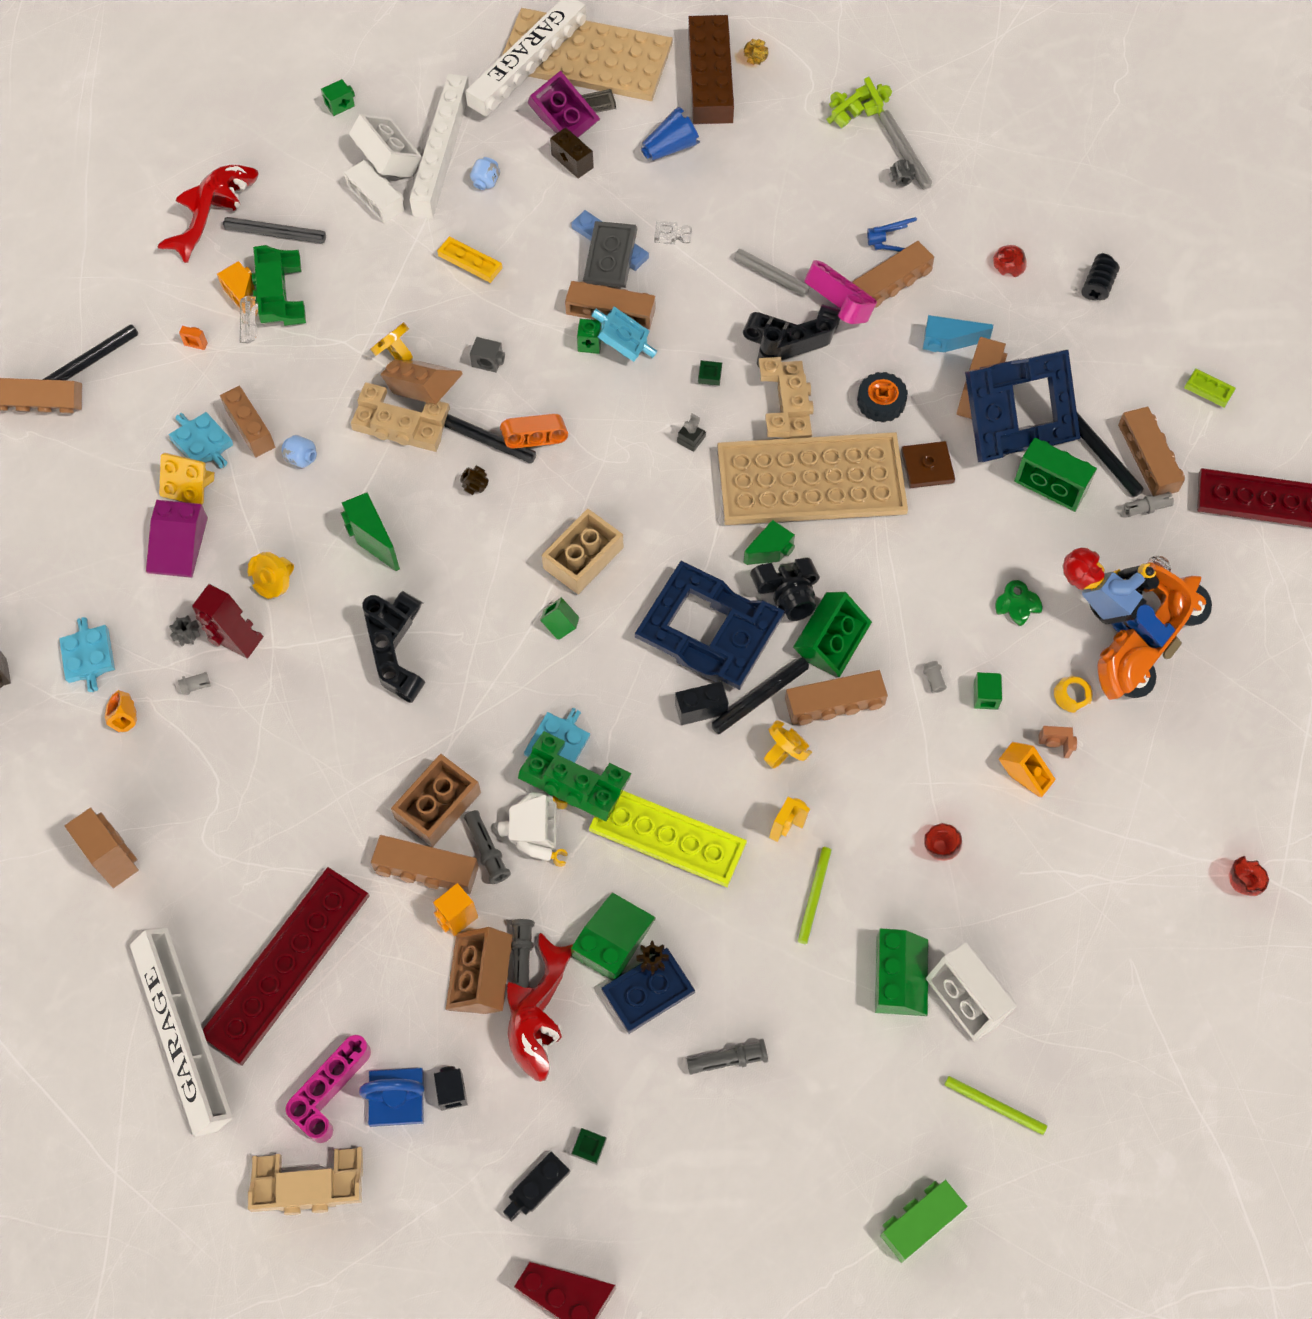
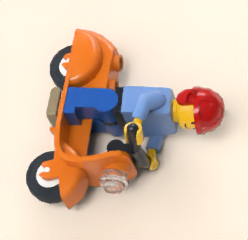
(1142, 633)

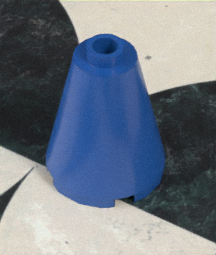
(670, 136)

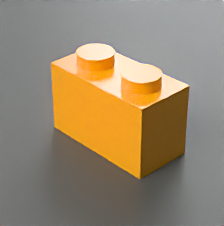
(454, 910)

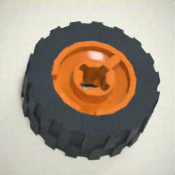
(892, 398)

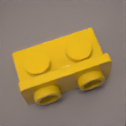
(792, 812)

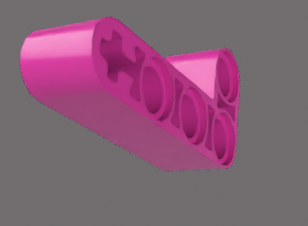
(853, 302)
(333, 1085)

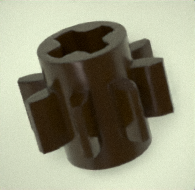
(474, 480)
(645, 958)

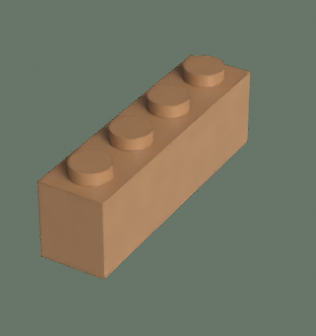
(896, 273)
(585, 298)
(40, 394)
(1151, 451)
(836, 697)
(423, 864)

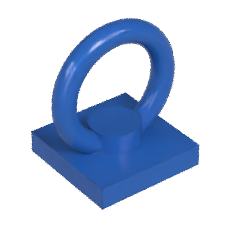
(395, 1097)

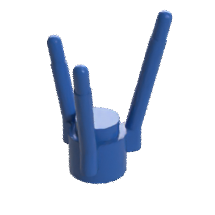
(878, 234)

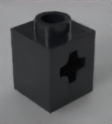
(450, 1088)

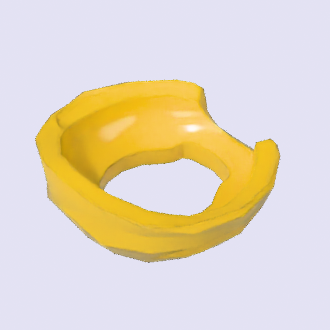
(1065, 701)

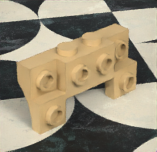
(793, 398)
(398, 423)
(305, 1189)

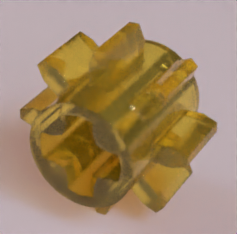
(756, 51)

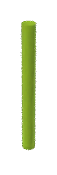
(814, 895)
(996, 1105)

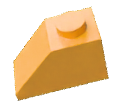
(236, 282)
(1027, 768)

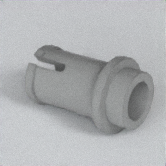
(934, 676)
(194, 683)

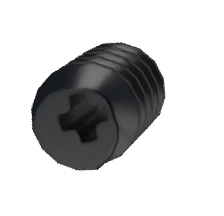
(1100, 277)

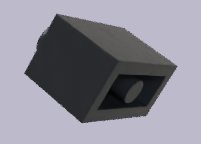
(701, 703)

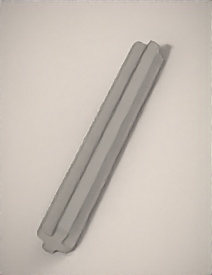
(905, 149)

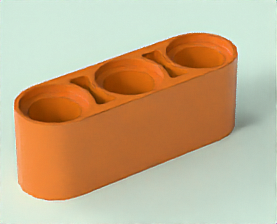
(534, 431)

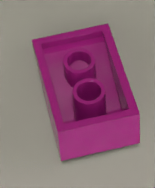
(562, 106)
(175, 538)

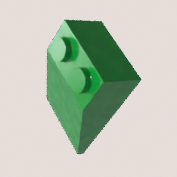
(368, 530)
(612, 936)

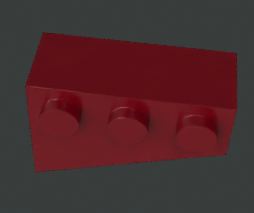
(223, 622)
(564, 1293)

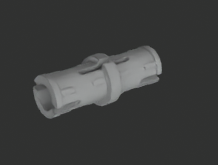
(1149, 504)

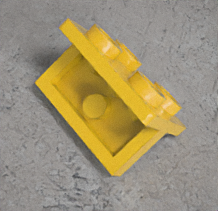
(183, 478)

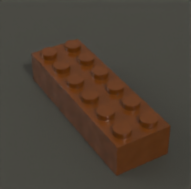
(710, 69)

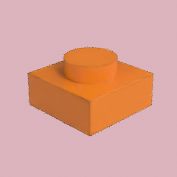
(193, 337)

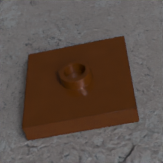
(928, 464)

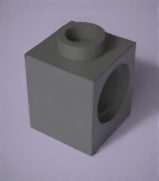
(487, 354)

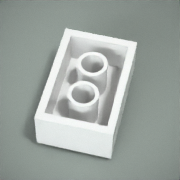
(385, 146)
(970, 991)

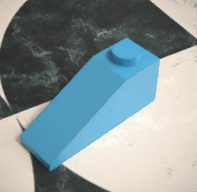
(951, 334)

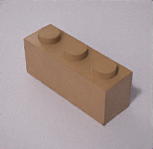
(247, 421)

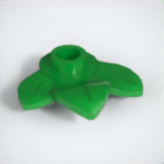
(1018, 605)

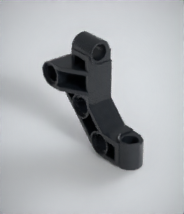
(787, 339)
(390, 624)

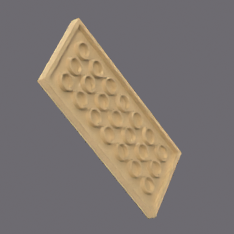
(602, 57)
(811, 478)

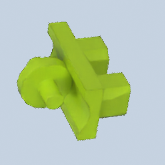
(876, 96)
(842, 106)

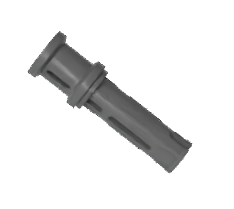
(490, 856)
(522, 946)
(740, 1055)

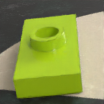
(1210, 388)

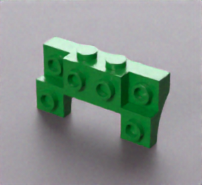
(269, 280)
(570, 781)

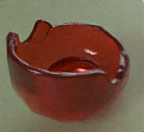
(1010, 260)
(943, 842)
(1248, 877)

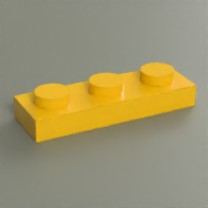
(469, 259)

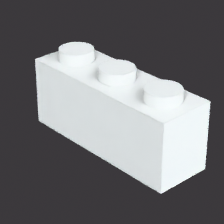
(374, 191)

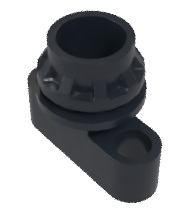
(791, 588)

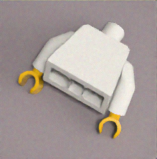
(534, 826)

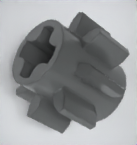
(902, 173)
(185, 630)

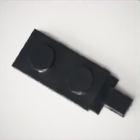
(536, 1186)

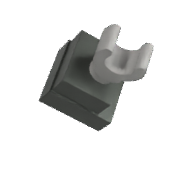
(690, 434)

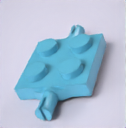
(623, 334)
(201, 439)
(87, 654)
(565, 729)

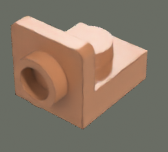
(1058, 736)

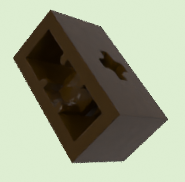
(571, 152)

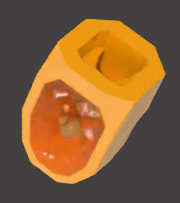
(121, 712)

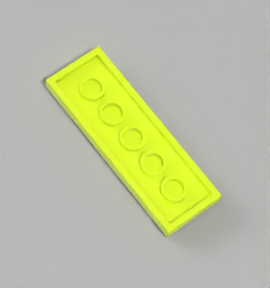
(672, 838)

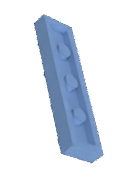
(584, 225)

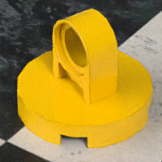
(394, 344)
(270, 574)
(786, 744)

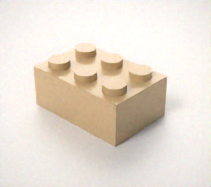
(582, 551)

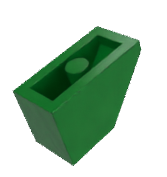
(770, 545)

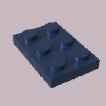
(642, 997)

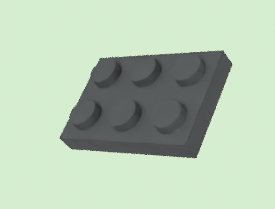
(610, 254)

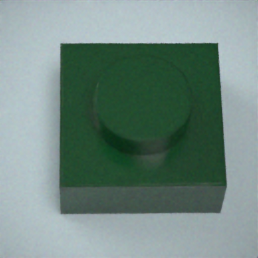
(710, 373)
(589, 1146)

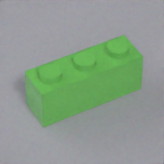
(922, 1219)

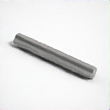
(772, 272)

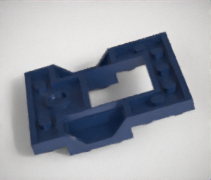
(995, 408)
(735, 645)

